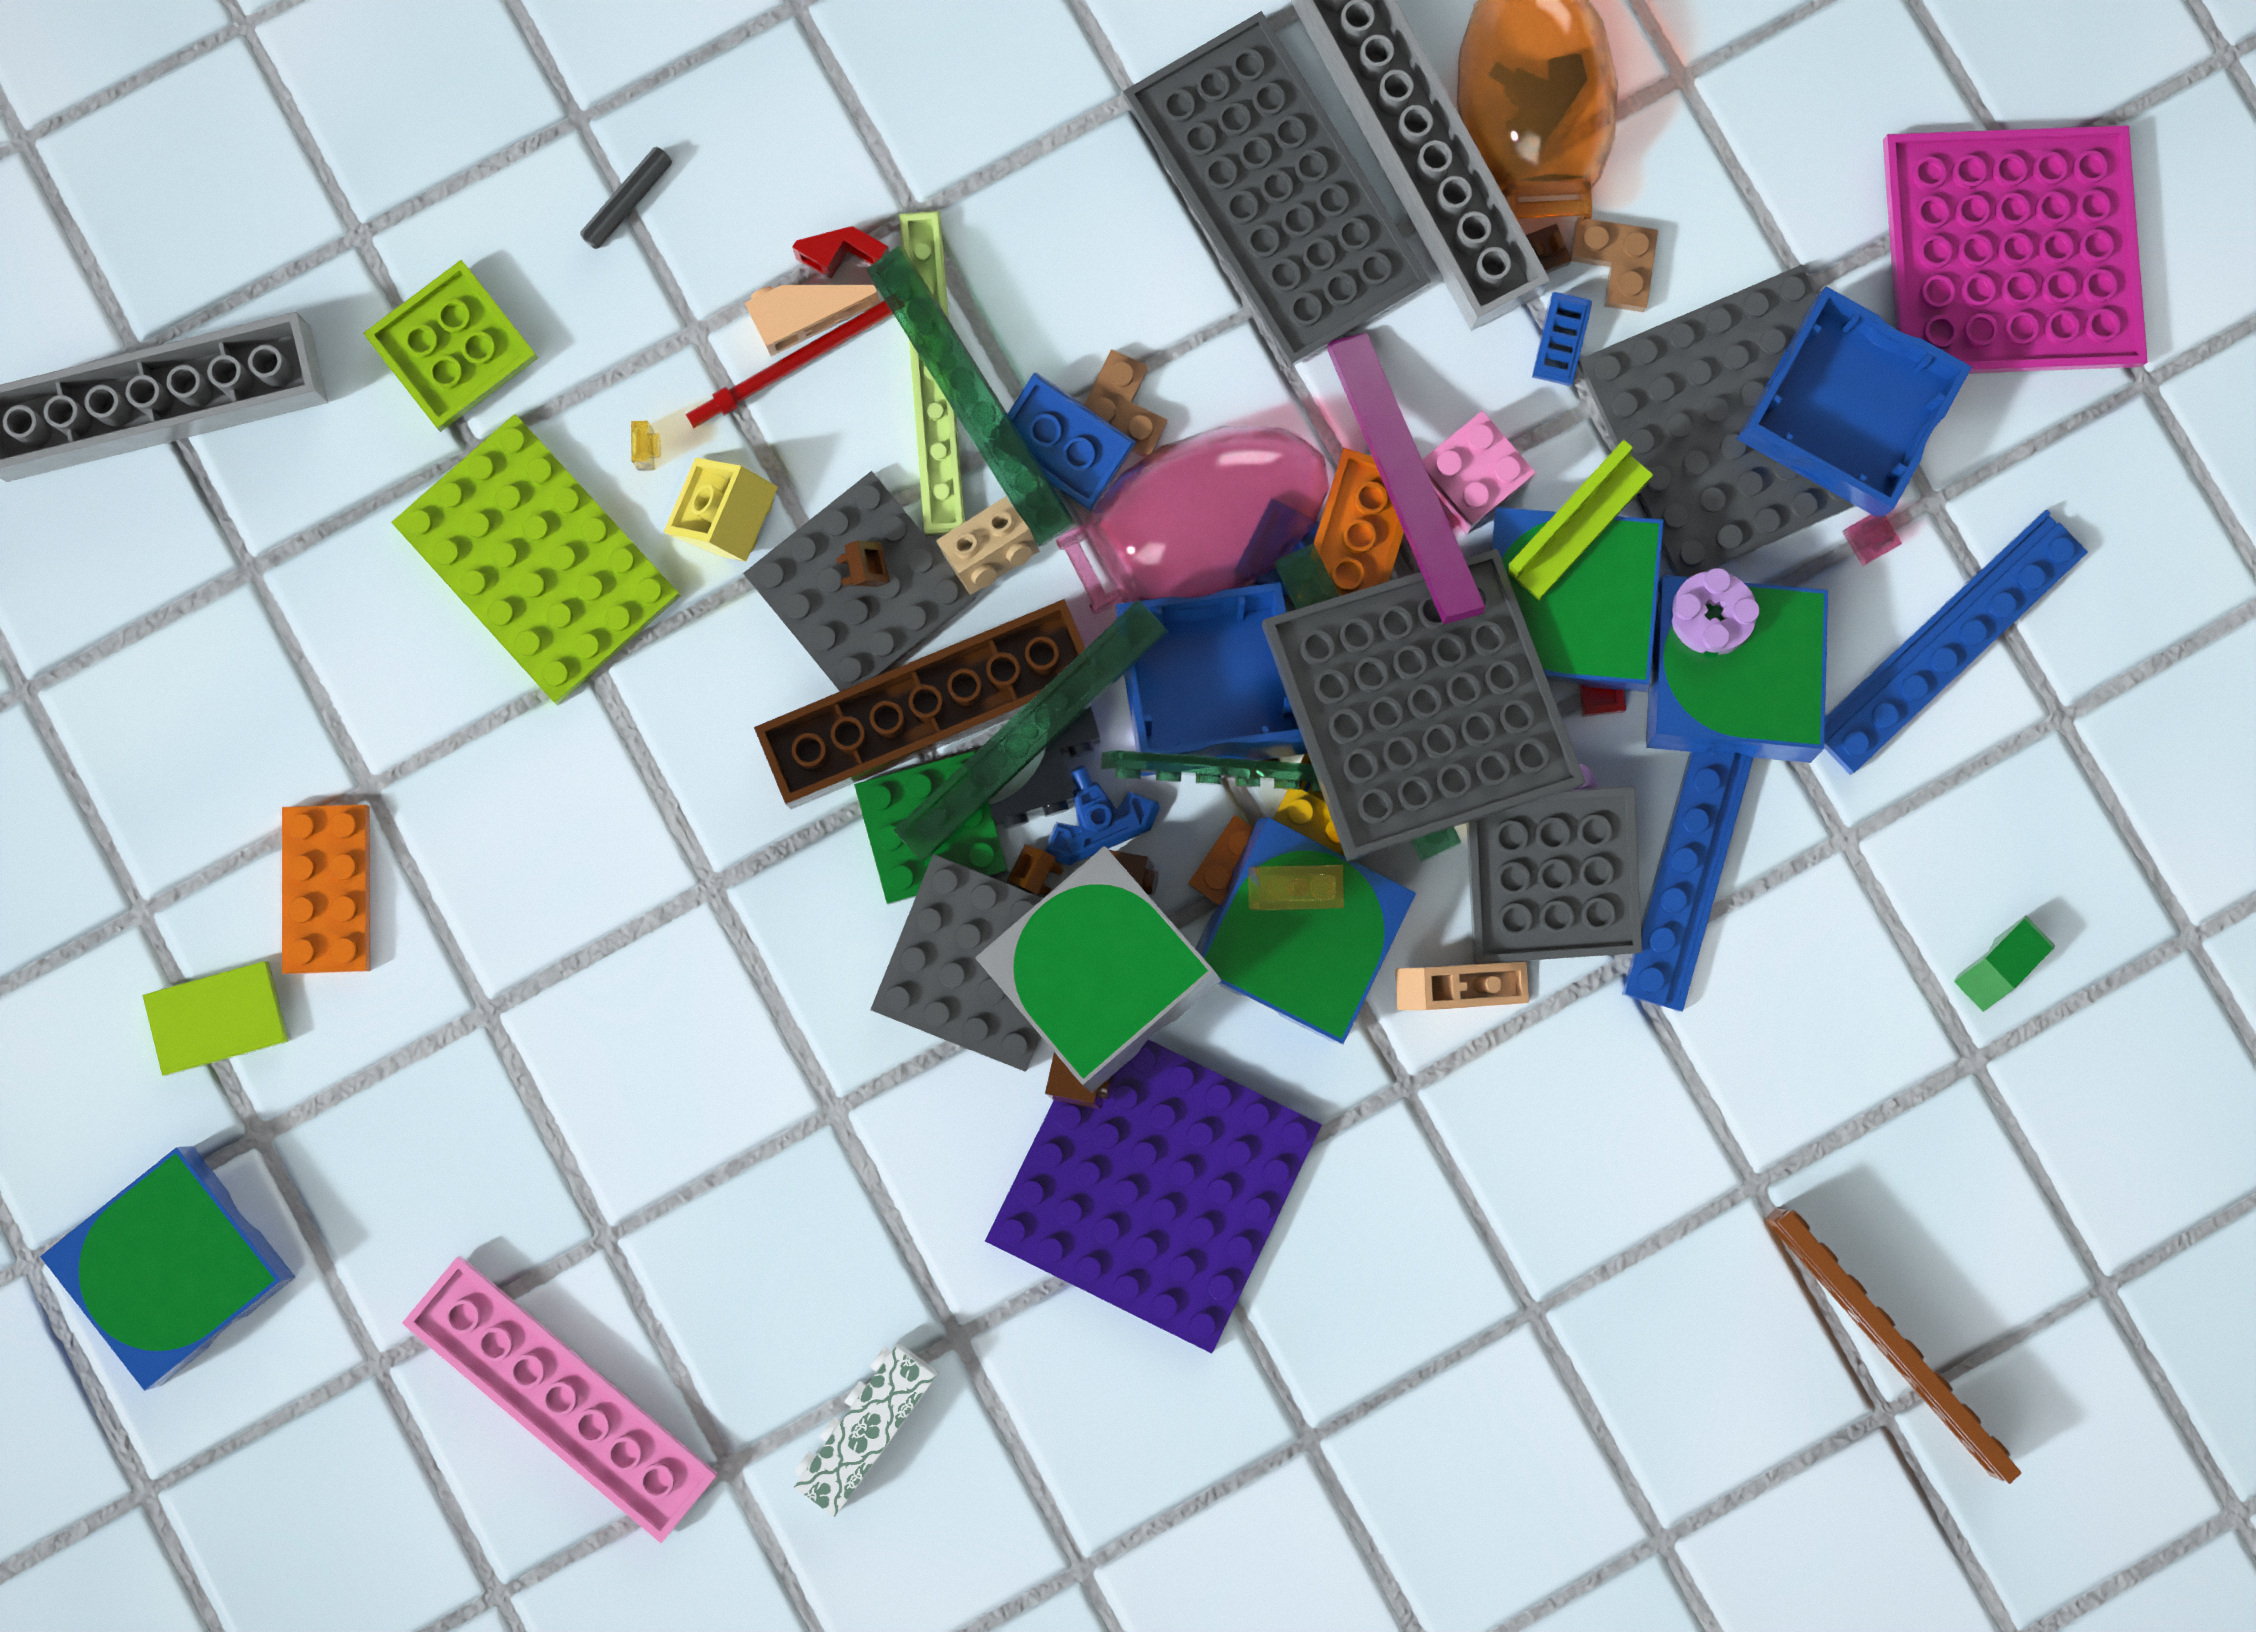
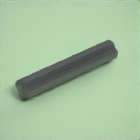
(626, 197)

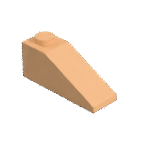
(802, 311)
(1461, 986)

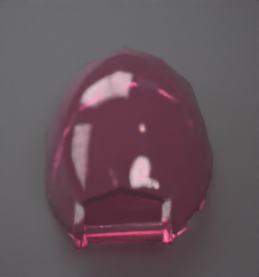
(1201, 515)

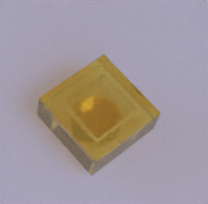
(644, 445)

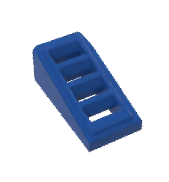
(1570, 305)

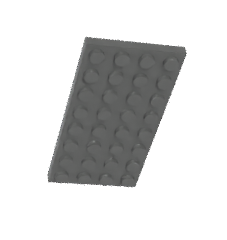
(1276, 189)

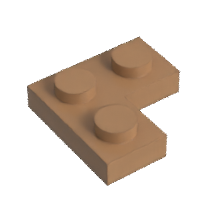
(1626, 252)
(1113, 398)

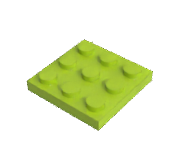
(450, 345)

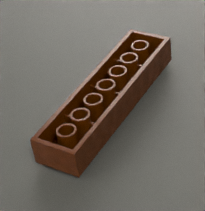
(918, 705)

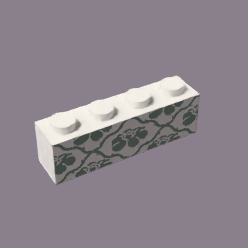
(866, 1428)

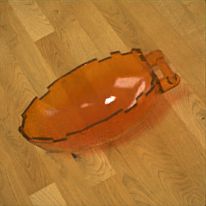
(1539, 100)

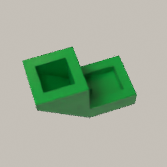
(2005, 964)

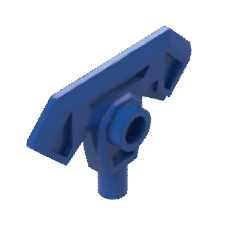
(1099, 821)

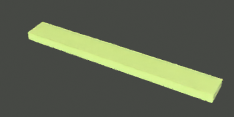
(933, 414)

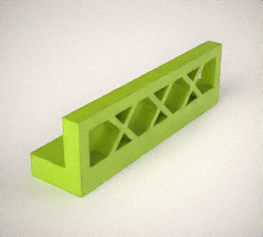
(1579, 521)

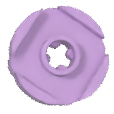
(1713, 635)

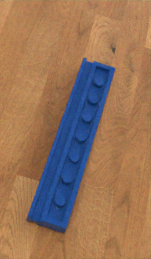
(1949, 641)
(1687, 878)

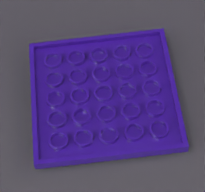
(1157, 1192)

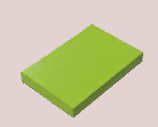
(215, 1018)

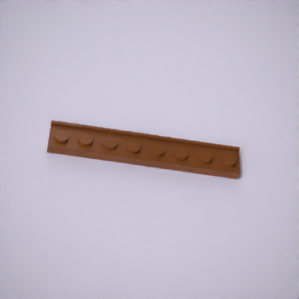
(1898, 1351)

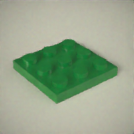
(892, 799)

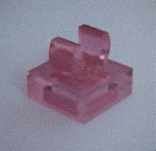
(1871, 538)

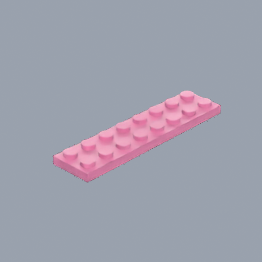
(560, 1398)

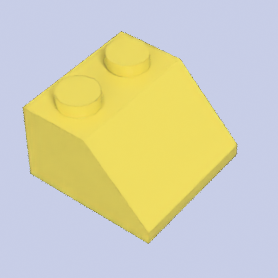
(721, 508)

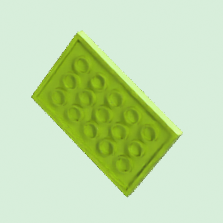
(536, 559)

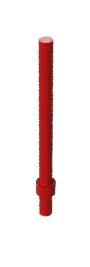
(726, 399)

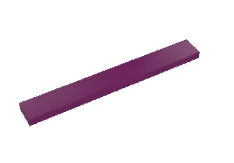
(1406, 479)

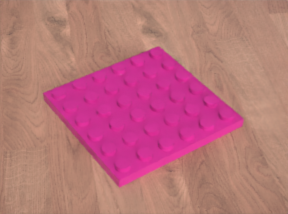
(2017, 247)

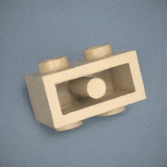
(988, 545)

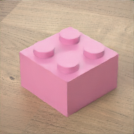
(1476, 471)

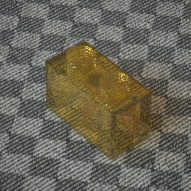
(1296, 887)

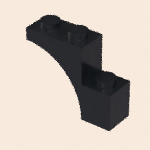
(1049, 786)

